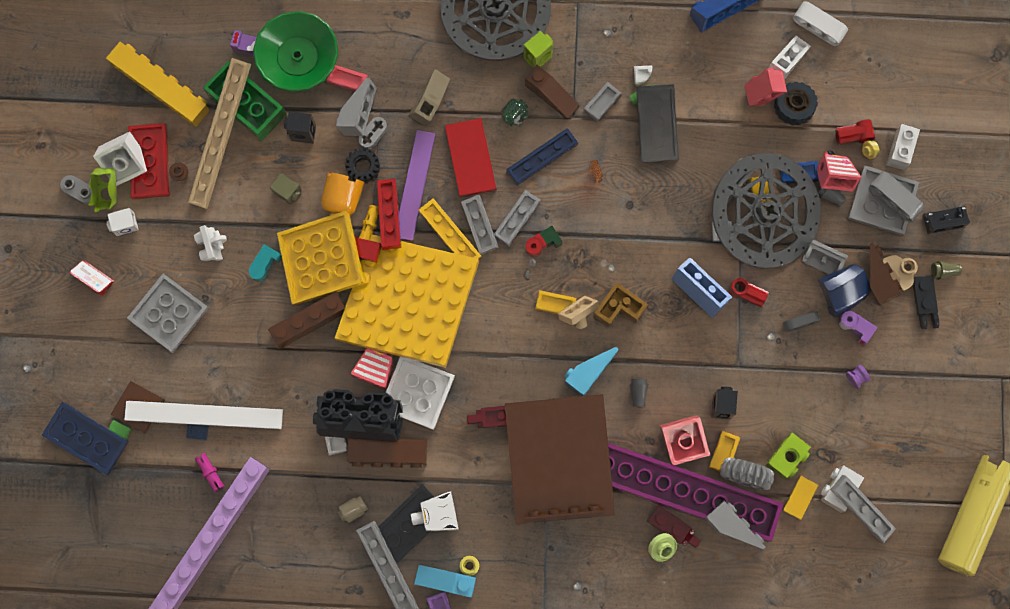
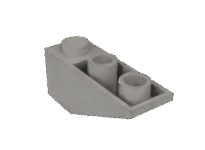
(727, 523)

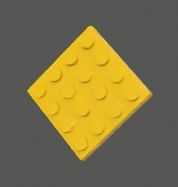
(320, 258)

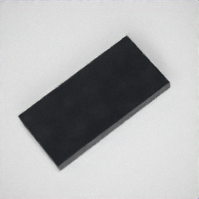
(657, 123)
(398, 528)

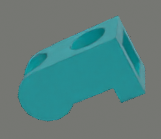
(263, 262)

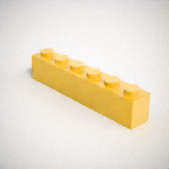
(158, 84)

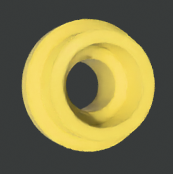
(870, 149)
(464, 561)

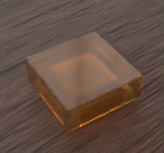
(596, 171)

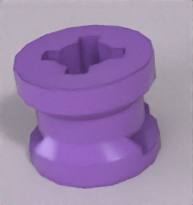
(858, 376)

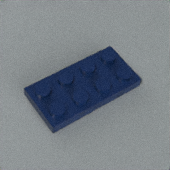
(85, 438)

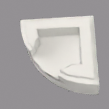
(642, 74)

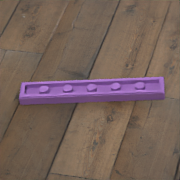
(415, 184)

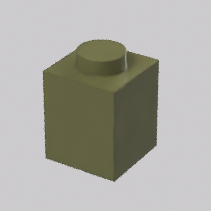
(286, 189)

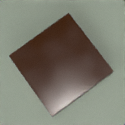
(135, 393)

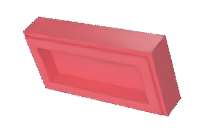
(346, 78)

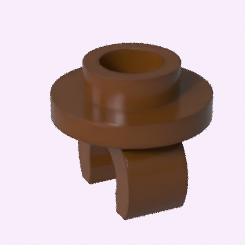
(178, 172)

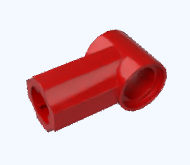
(861, 132)
(750, 292)

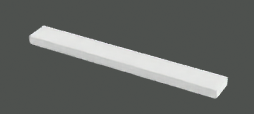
(203, 415)

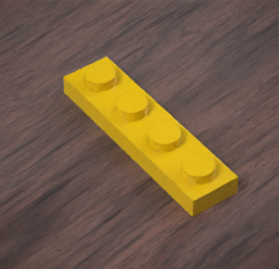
(447, 230)

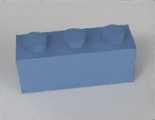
(701, 287)

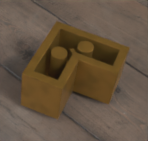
(619, 301)

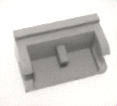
(823, 258)

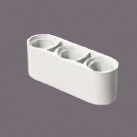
(820, 23)

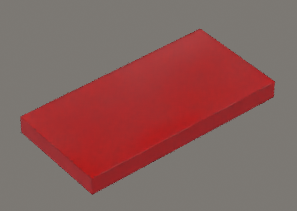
(154, 148)
(470, 157)

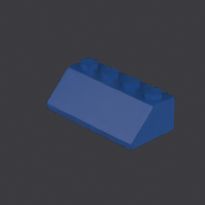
(712, 12)

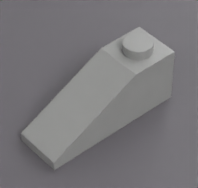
(356, 111)

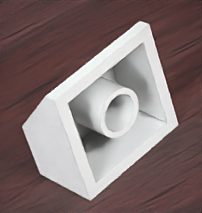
(123, 155)

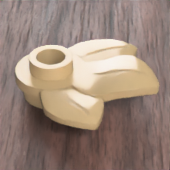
(904, 277)

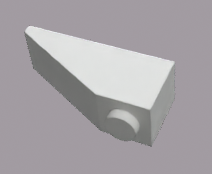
(790, 56)

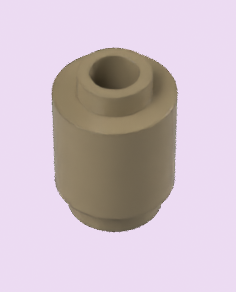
(352, 509)

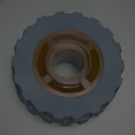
(796, 114)

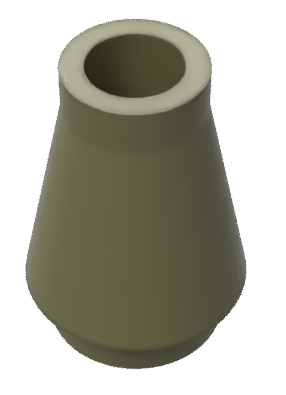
(943, 270)

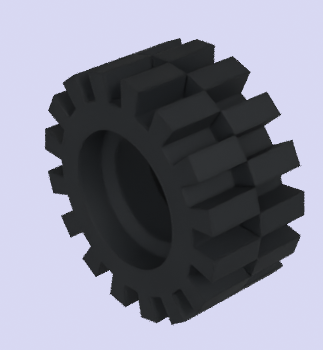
(362, 155)

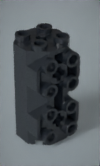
(365, 417)

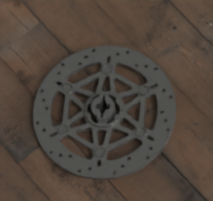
(497, 16)
(758, 212)

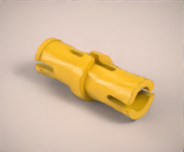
(369, 223)

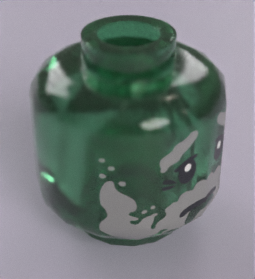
(514, 112)

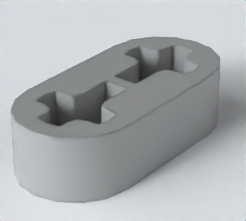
(376, 136)

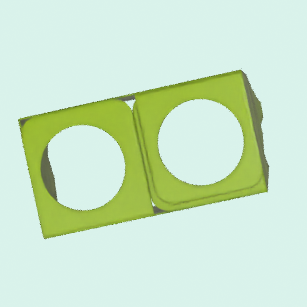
(96, 198)

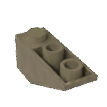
(430, 98)

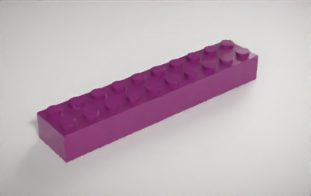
(688, 491)

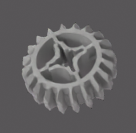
(747, 473)

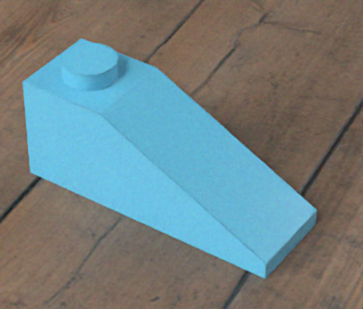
(587, 373)
(445, 581)

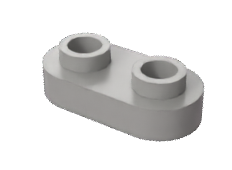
(76, 189)

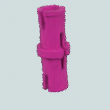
(209, 472)

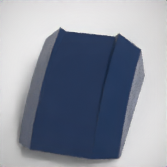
(845, 289)

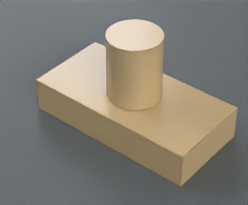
(577, 312)

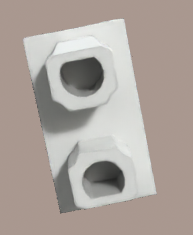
(212, 242)

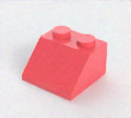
(685, 440)

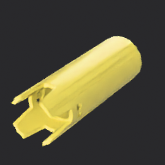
(976, 517)

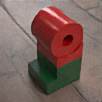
(543, 240)

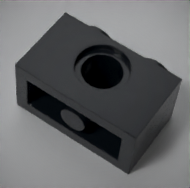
(300, 127)
(724, 403)

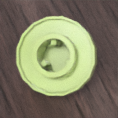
(662, 547)

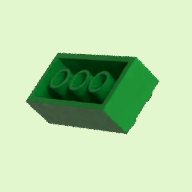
(256, 108)

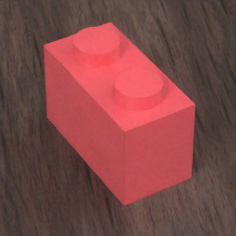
(765, 87)

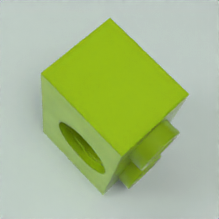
(538, 49)
(778, 461)

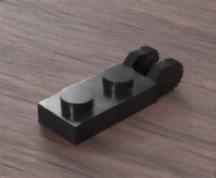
(926, 300)

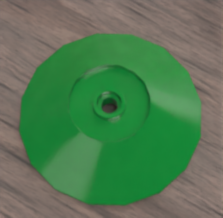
(292, 35)

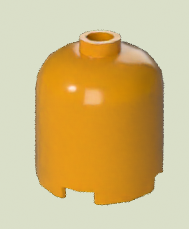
(341, 194)

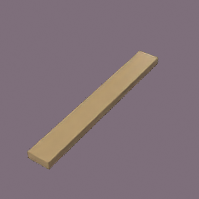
(219, 133)

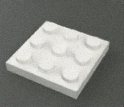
(420, 391)

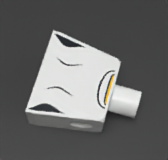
(437, 514)

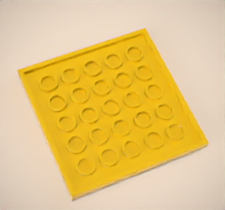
(409, 303)

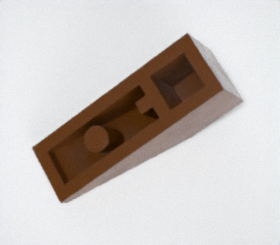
(550, 91)

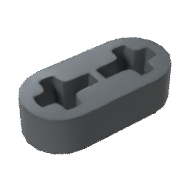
(801, 321)

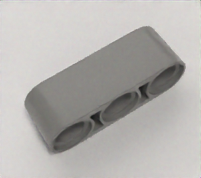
(896, 196)

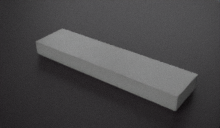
(863, 508)

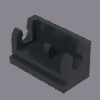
(946, 220)

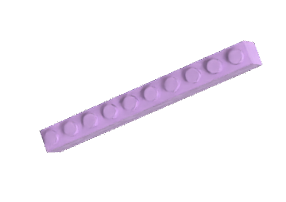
(211, 536)

